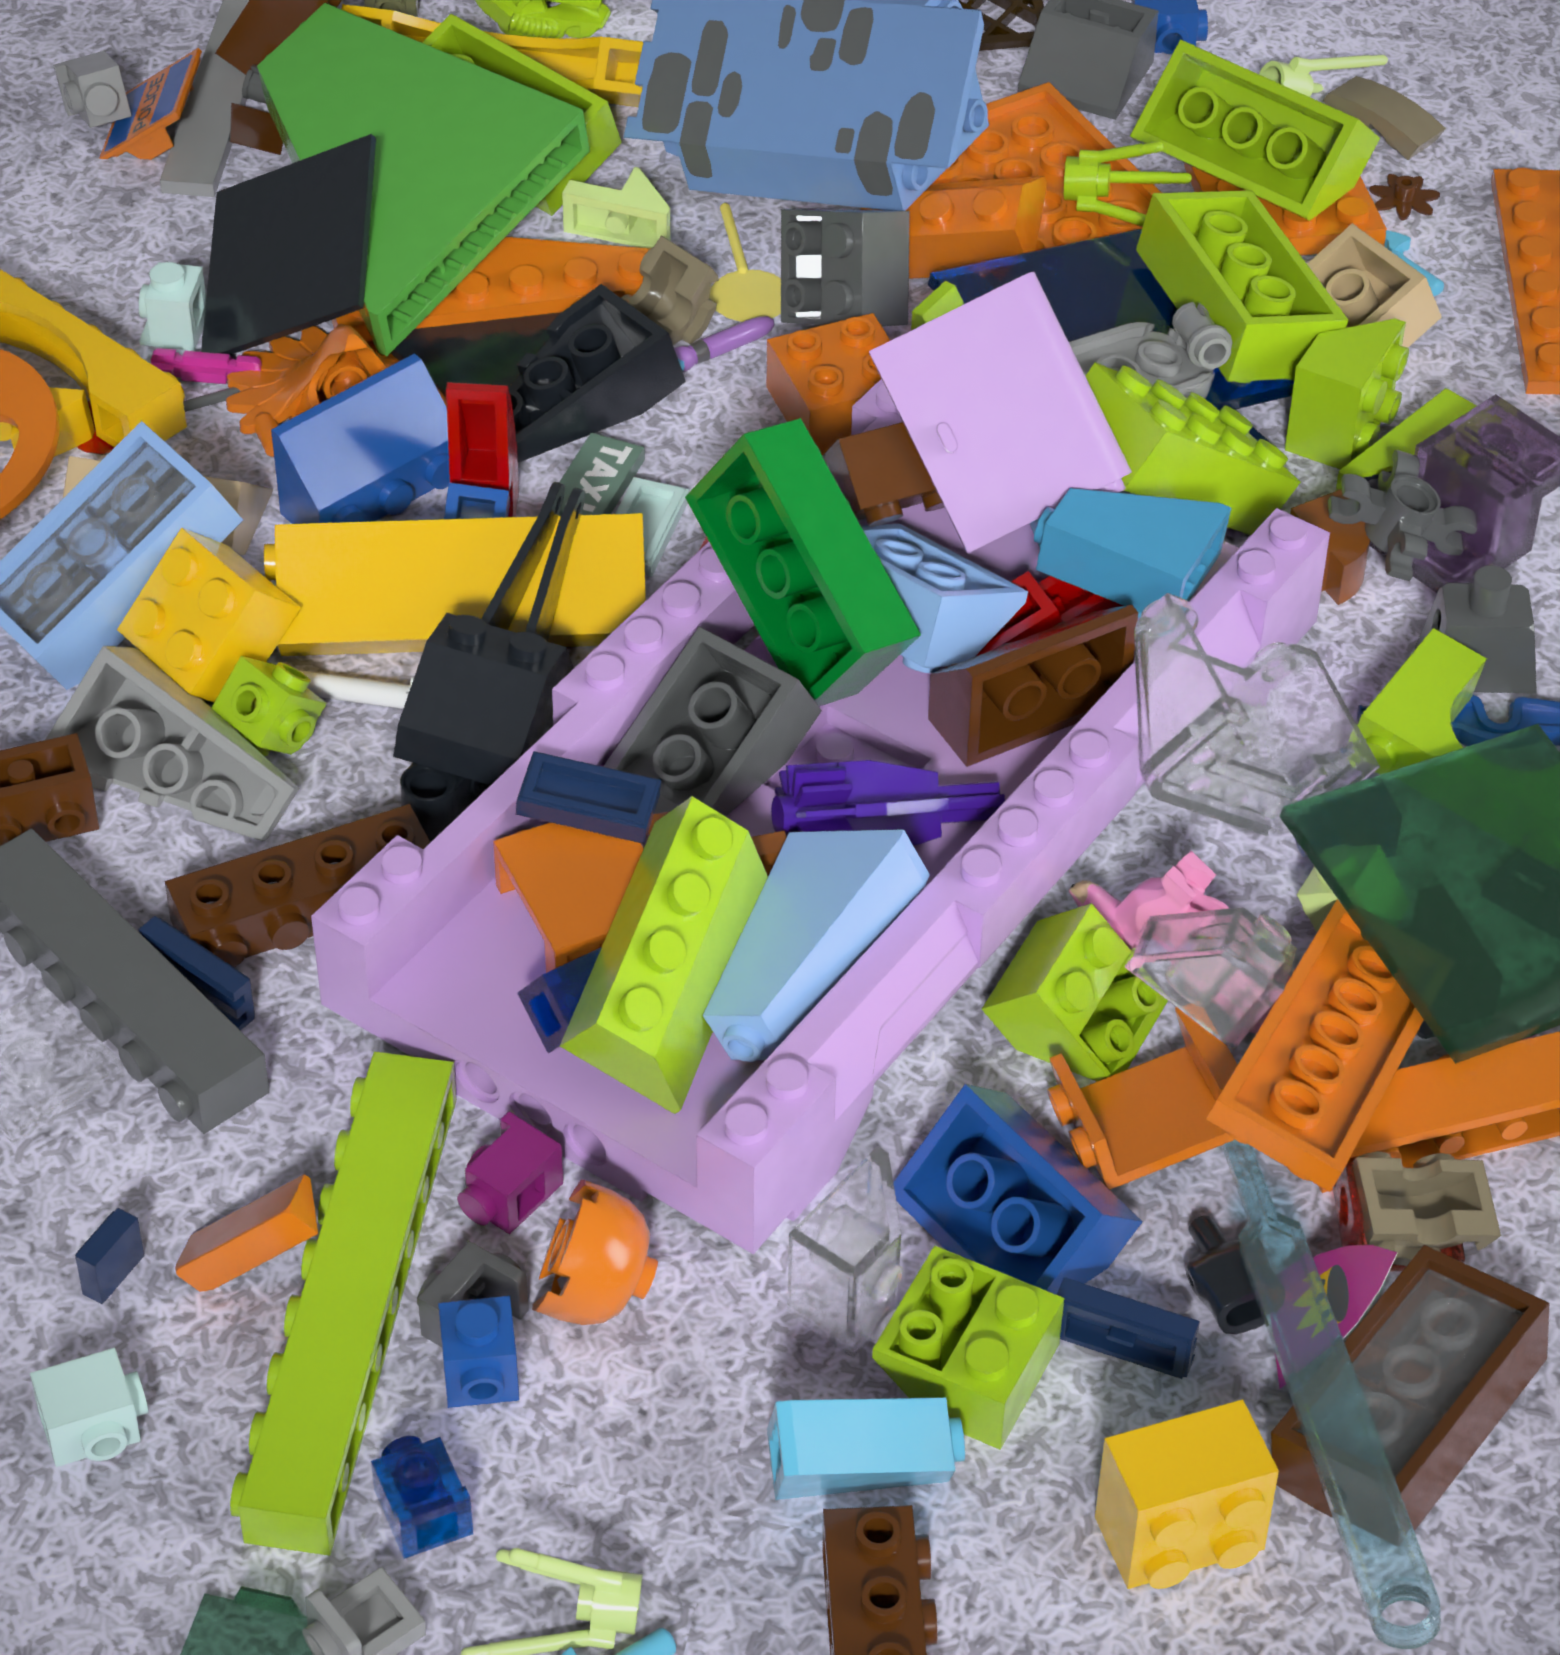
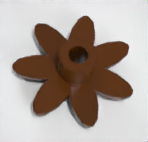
(1405, 195)

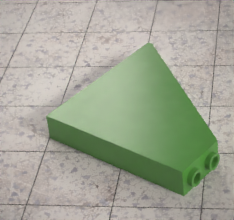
(453, 152)

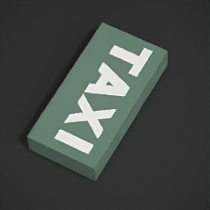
(604, 471)

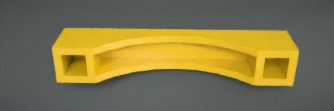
(595, 63)
(114, 378)

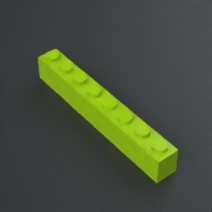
(347, 1307)

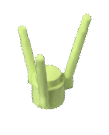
(1297, 76)
(605, 1599)

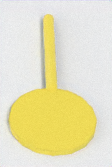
(744, 292)

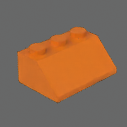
(973, 222)

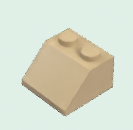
(1375, 284)

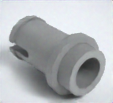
(1206, 342)

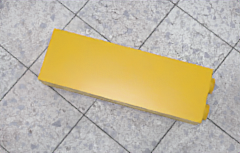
(396, 580)

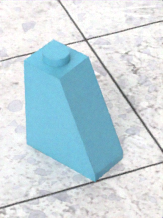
(861, 1445)

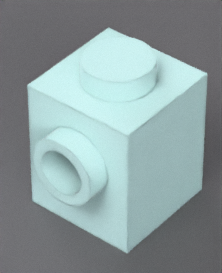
(89, 1407)

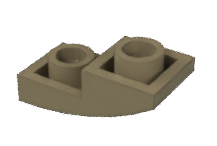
(1393, 115)

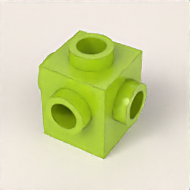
(269, 705)

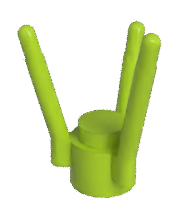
(1088, 178)

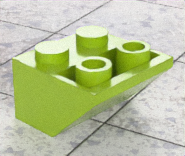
(1346, 391)
(1075, 996)
(972, 1341)

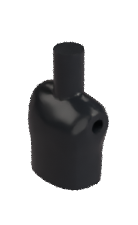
(1222, 1279)

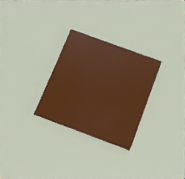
(254, 129)

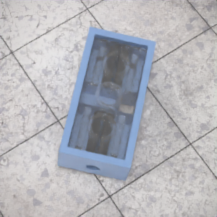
(97, 549)

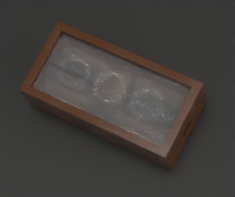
(1437, 1372)

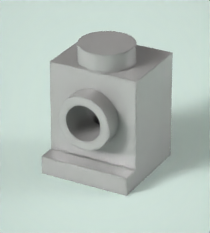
(93, 89)

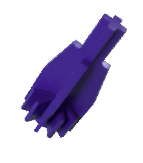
(877, 798)

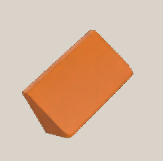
(249, 1236)

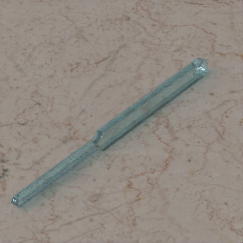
(1332, 1411)

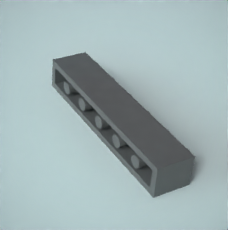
(125, 988)

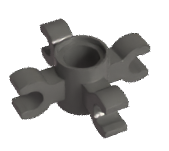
(1402, 515)

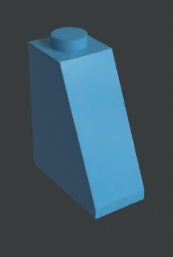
(1131, 544)

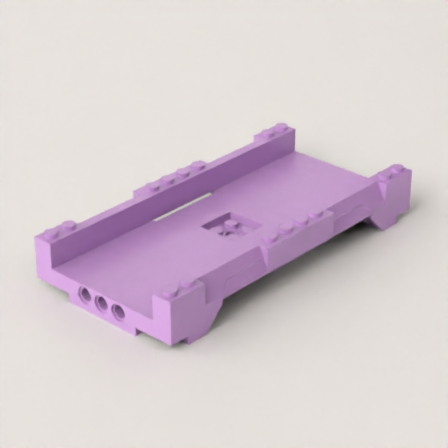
(437, 955)

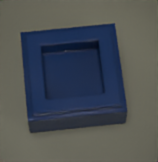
(109, 1255)

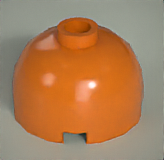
(600, 1255)

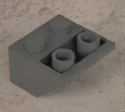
(1092, 52)
(844, 265)

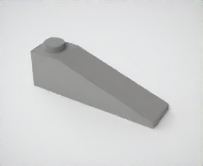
(170, 746)

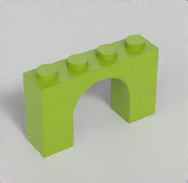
(1420, 702)

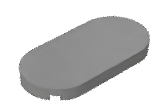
(1146, 352)

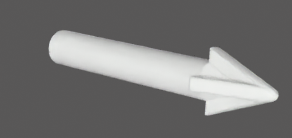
(358, 689)

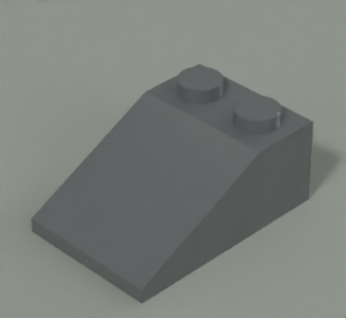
(716, 726)

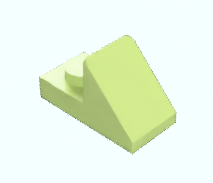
(623, 216)

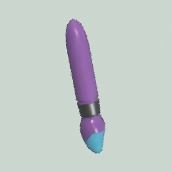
(723, 341)

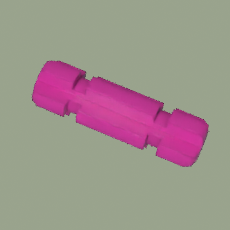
(202, 366)

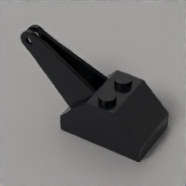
(486, 689)

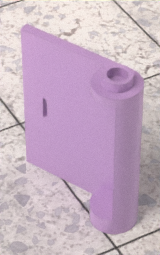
(1000, 411)

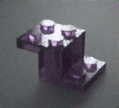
(1498, 468)

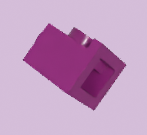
(511, 1175)

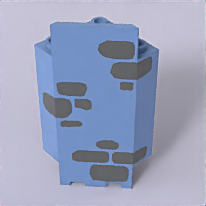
(812, 96)

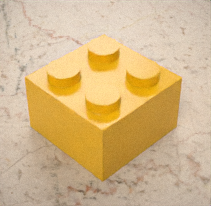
(206, 613)
(1186, 1495)

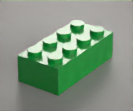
(802, 562)

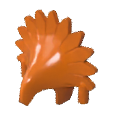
(301, 376)

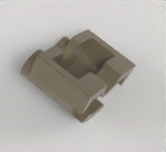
(675, 291)
(1430, 1205)

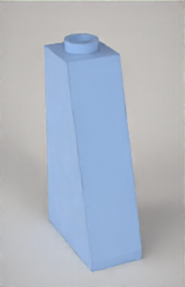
(808, 927)

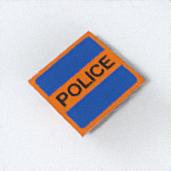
(152, 108)

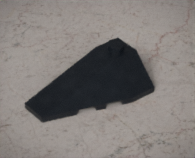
(591, 373)

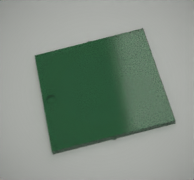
(1454, 883)

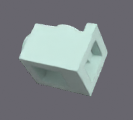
(173, 306)

